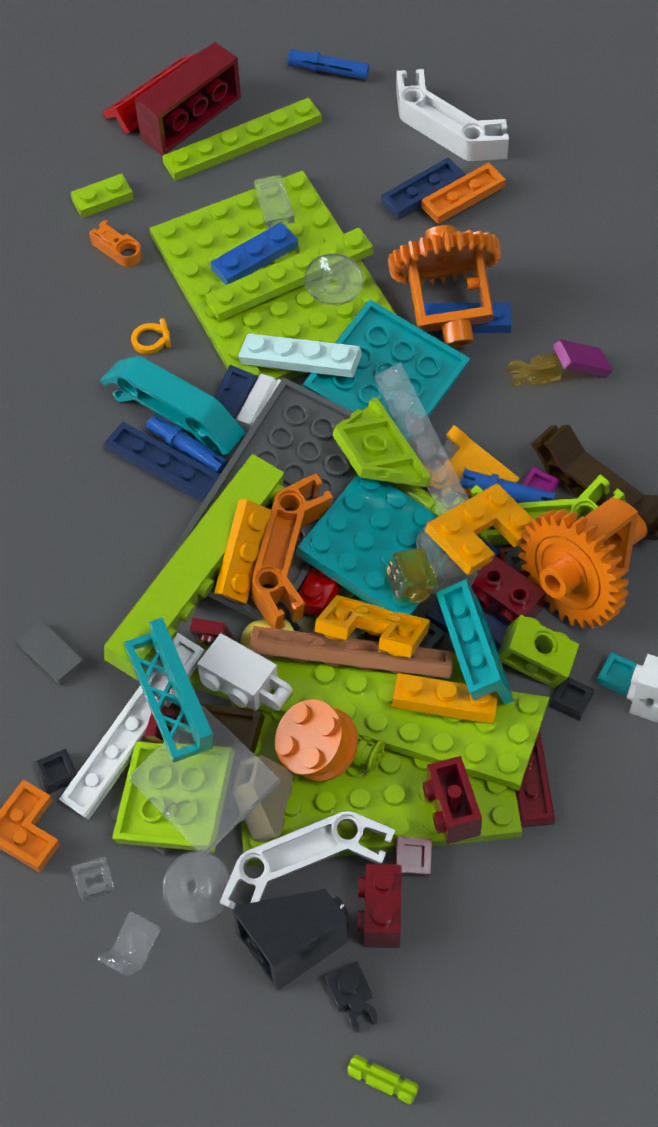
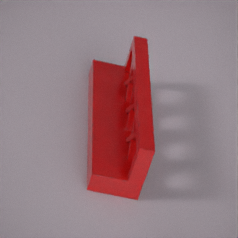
(125, 108)

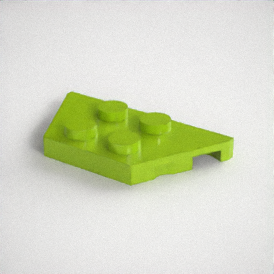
(379, 448)

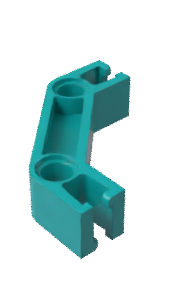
(176, 401)

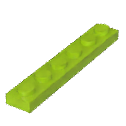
(242, 139)
(282, 276)

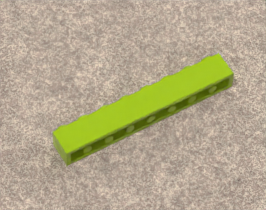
(193, 565)

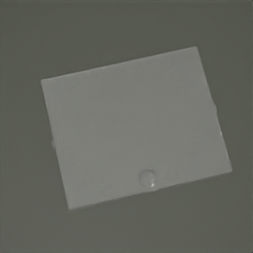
(206, 791)

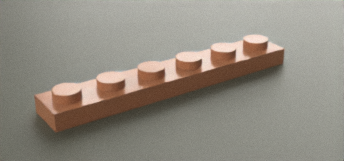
(353, 652)

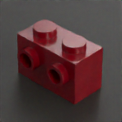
(507, 592)
(453, 799)
(382, 905)

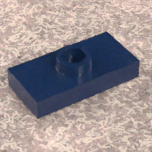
(235, 389)

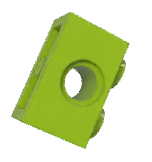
(520, 652)

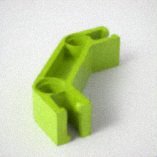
(582, 505)

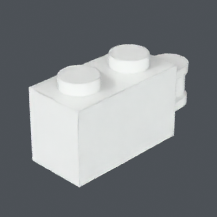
(242, 675)

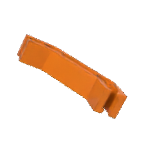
(280, 546)

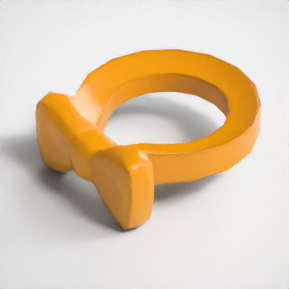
(162, 342)

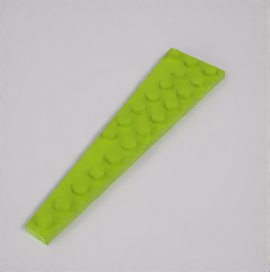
(488, 750)

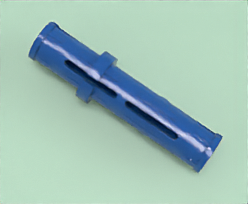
(318, 62)
(177, 439)
(517, 491)

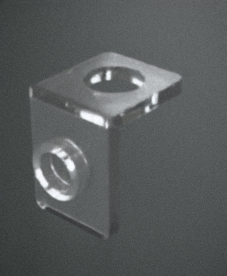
(131, 945)

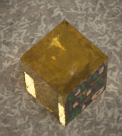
(411, 575)

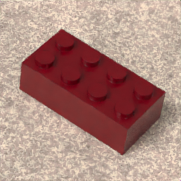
(188, 98)

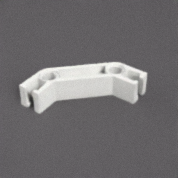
(448, 125)
(302, 850)

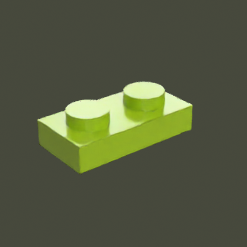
(102, 195)

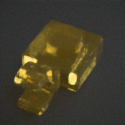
(539, 371)

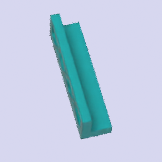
(473, 642)
(182, 688)

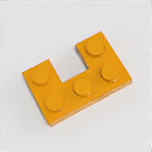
(458, 528)
(398, 631)

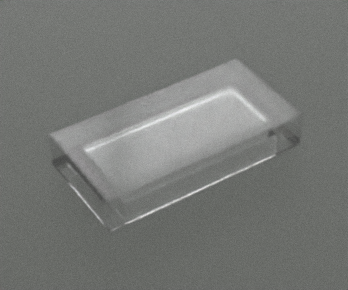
(273, 201)

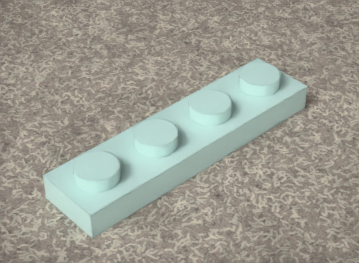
(300, 355)

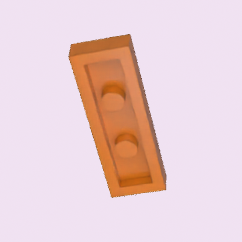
(463, 193)

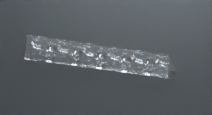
(421, 436)

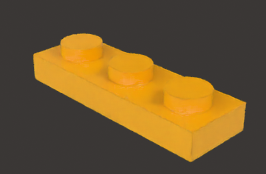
(242, 551)
(442, 699)

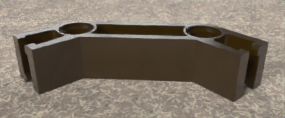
(576, 469)

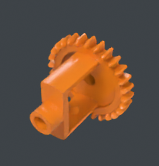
(444, 255)
(583, 560)

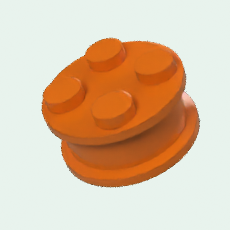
(316, 740)

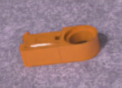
(114, 243)

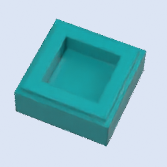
(617, 674)

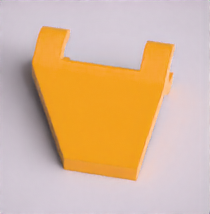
(475, 459)

